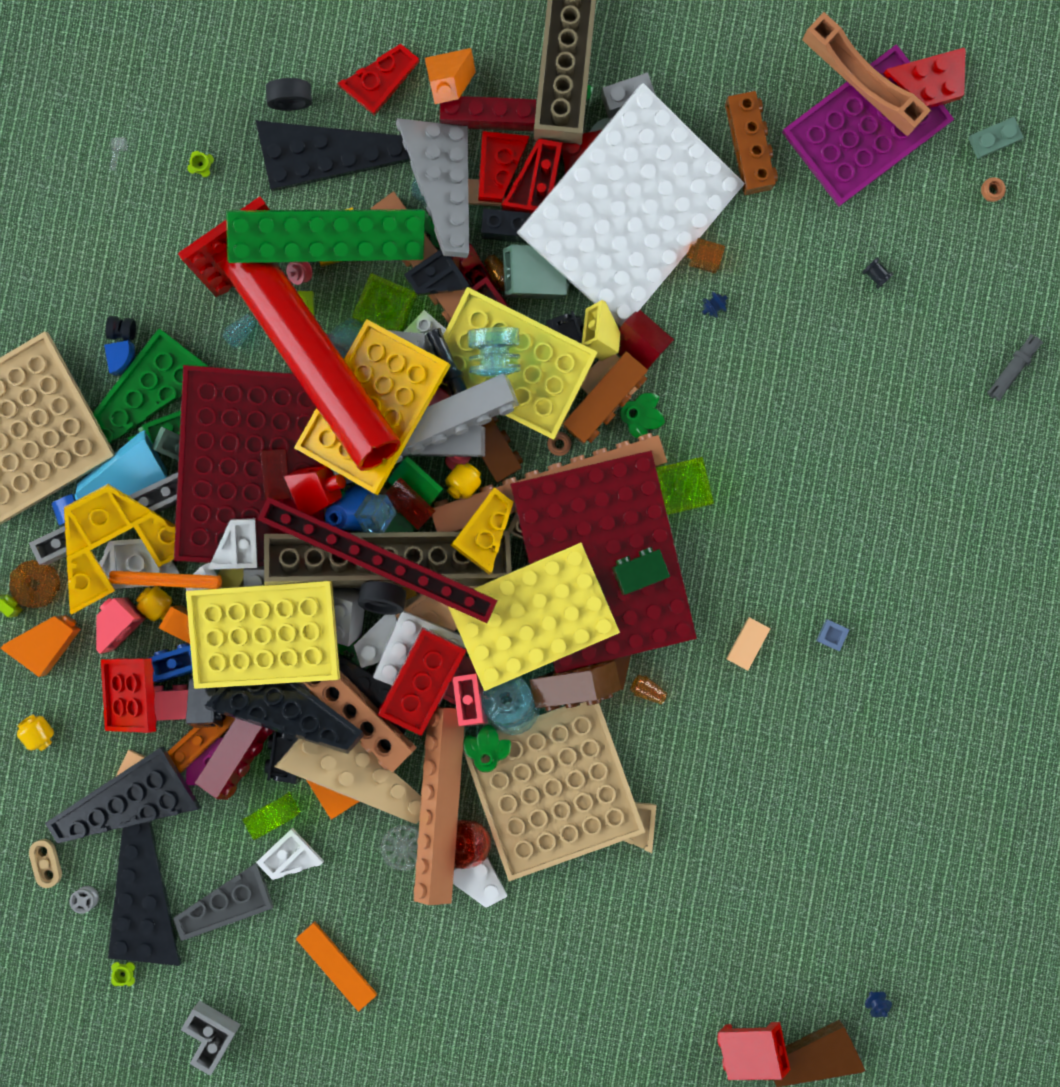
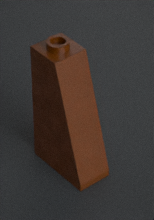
(821, 1056)

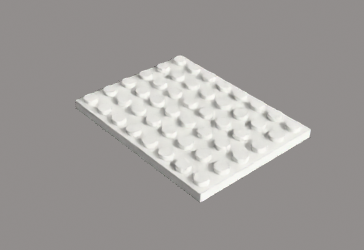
(631, 205)

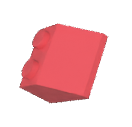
(115, 623)

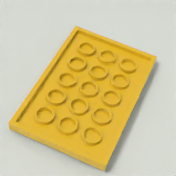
(399, 382)

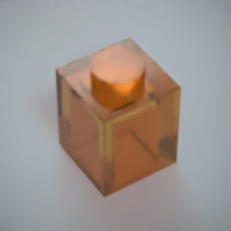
(705, 255)

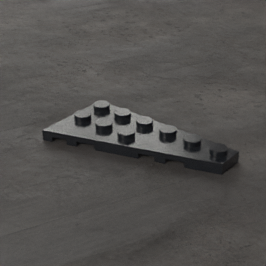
(136, 796)
(141, 906)

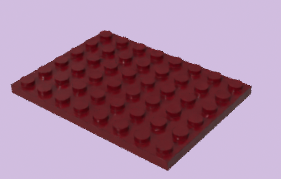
(222, 431)
(614, 514)

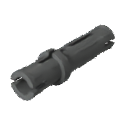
(1021, 359)

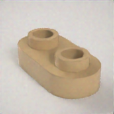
(42, 863)

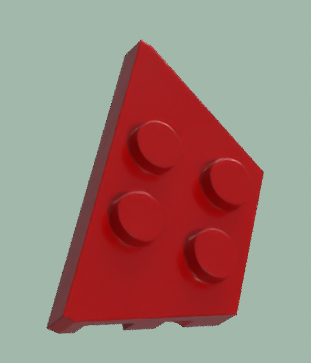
(933, 79)

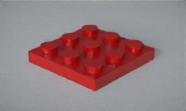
(128, 695)

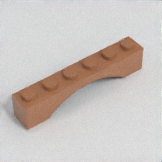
(893, 102)

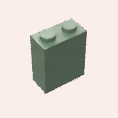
(531, 275)

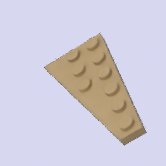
(353, 775)

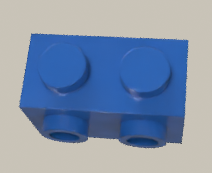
(172, 664)

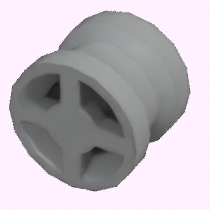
(79, 902)

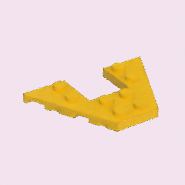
(97, 520)

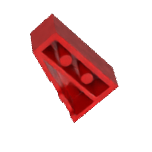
(535, 178)

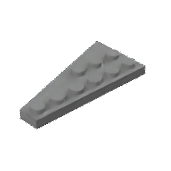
(441, 171)

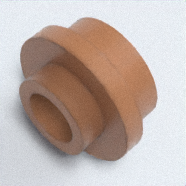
(998, 185)
(567, 444)

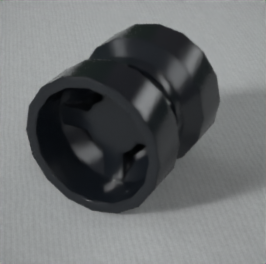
(120, 328)

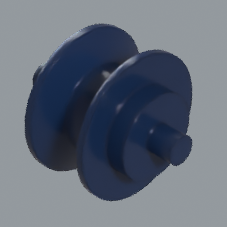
(715, 304)
(878, 1004)

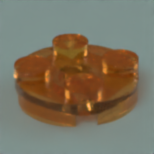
(45, 591)

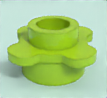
(195, 159)
(119, 980)

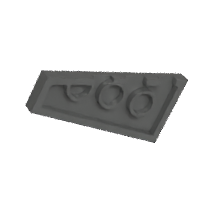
(231, 902)

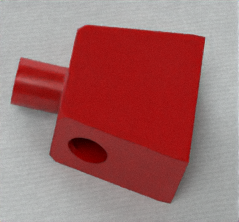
(314, 488)

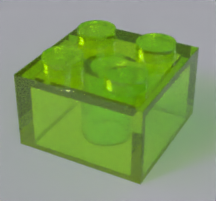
(384, 304)
(684, 486)

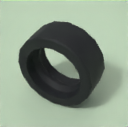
(288, 94)
(382, 597)

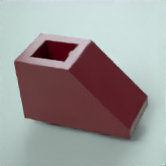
(471, 267)

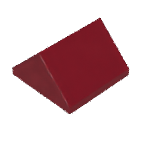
(643, 339)

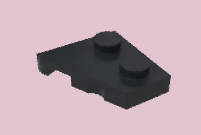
(436, 276)

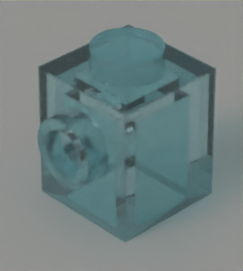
(375, 513)

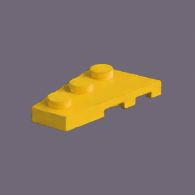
(484, 530)

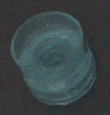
(494, 350)
(510, 717)

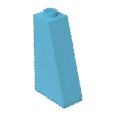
(129, 470)

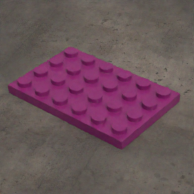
(851, 141)

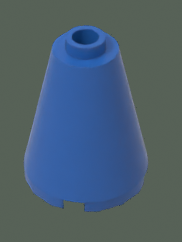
(342, 511)

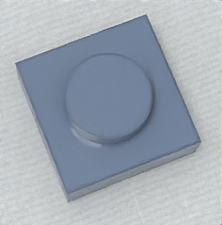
(832, 635)

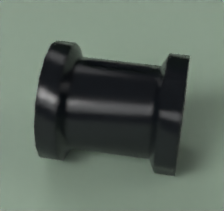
(877, 273)

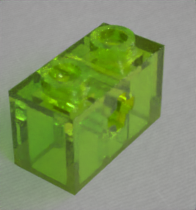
(271, 816)

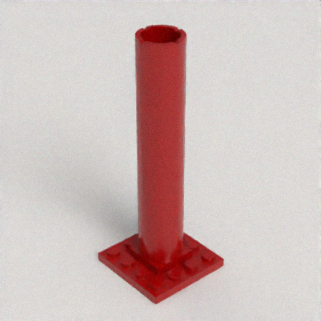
(300, 343)

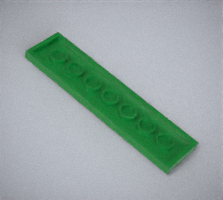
(324, 235)

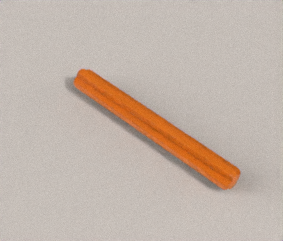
(165, 579)

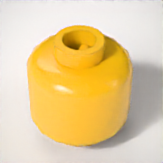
(463, 481)
(153, 603)
(35, 732)

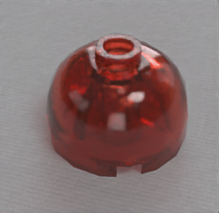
(471, 844)

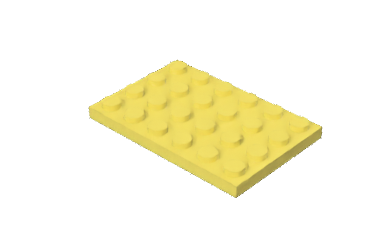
(550, 362)
(538, 617)
(263, 634)

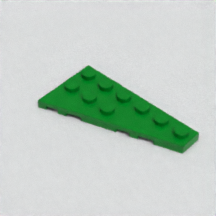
(145, 387)

